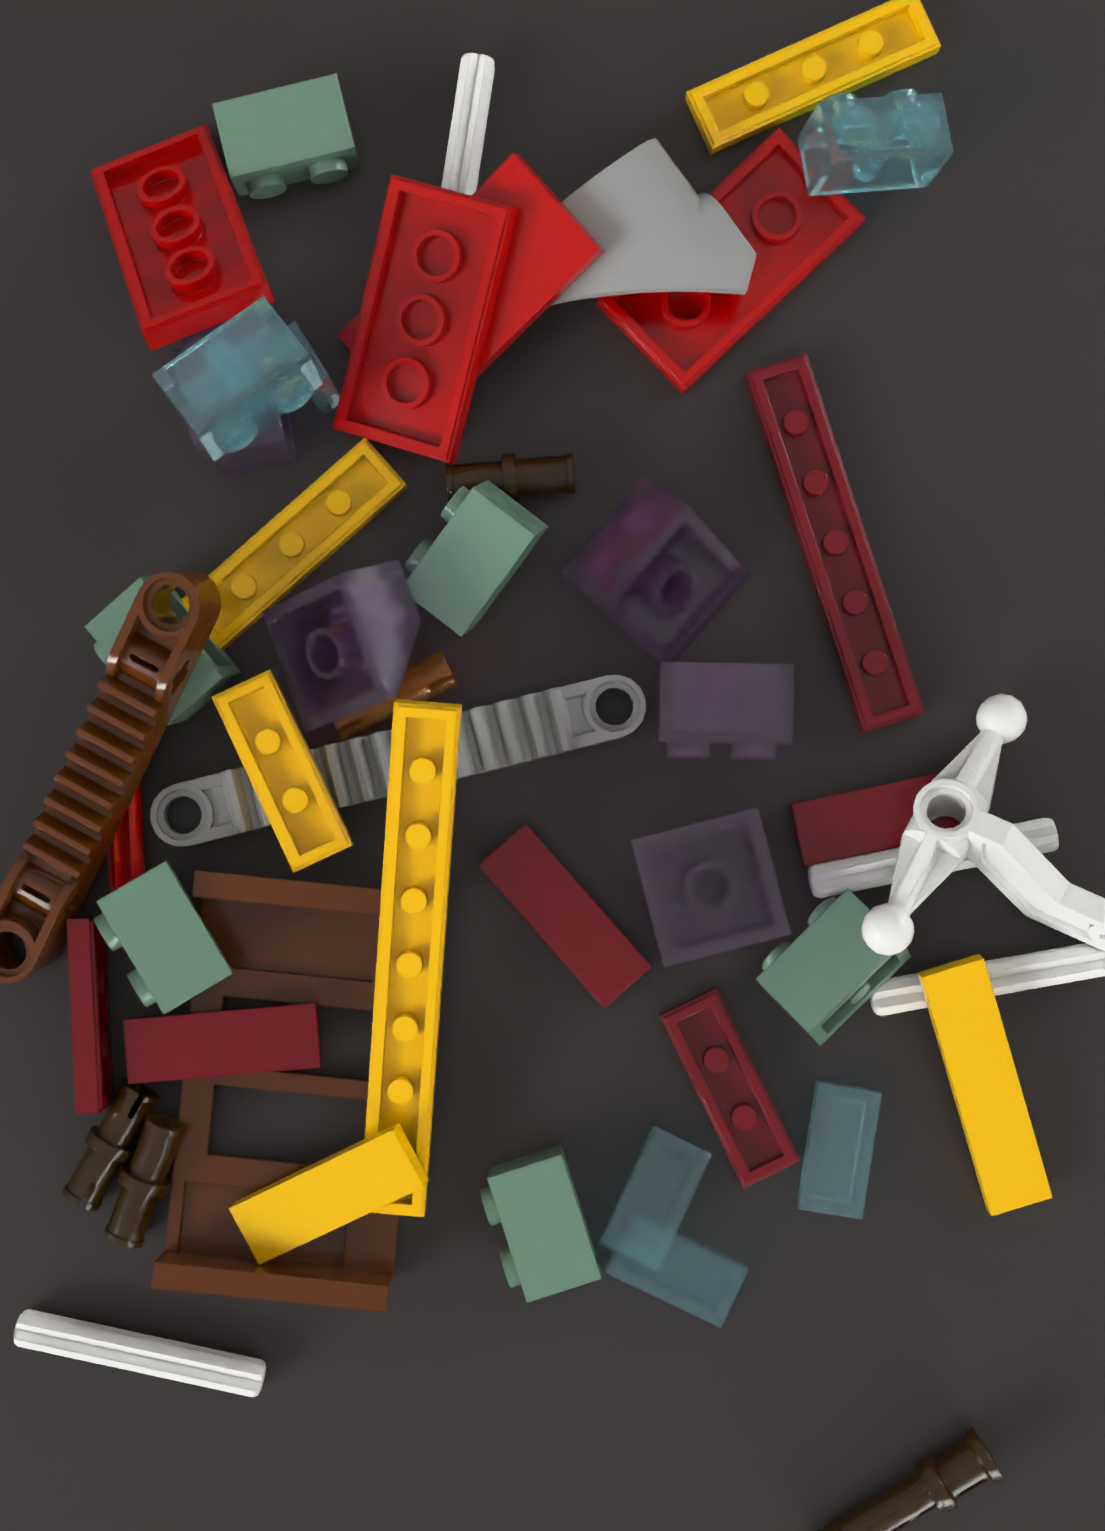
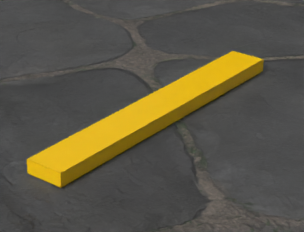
(413, 928)

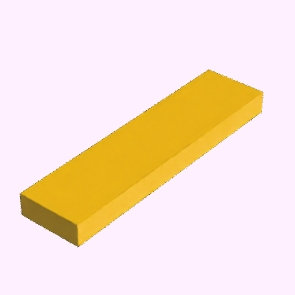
(811, 71)
(301, 538)
(985, 1084)

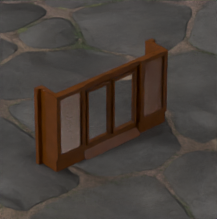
(292, 947)

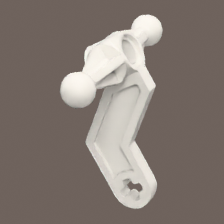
(992, 844)

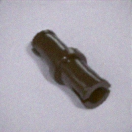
(516, 476)
(110, 1145)
(144, 1180)

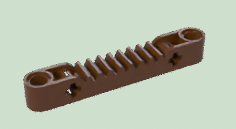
(104, 767)

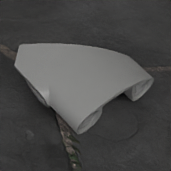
(656, 232)

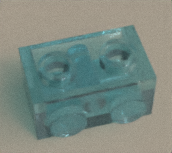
(874, 142)
(239, 379)

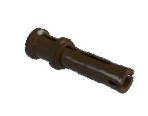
(933, 1486)

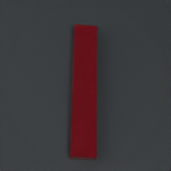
(834, 543)

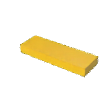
(282, 770)
(329, 1193)

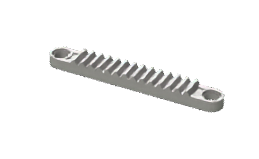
(359, 767)

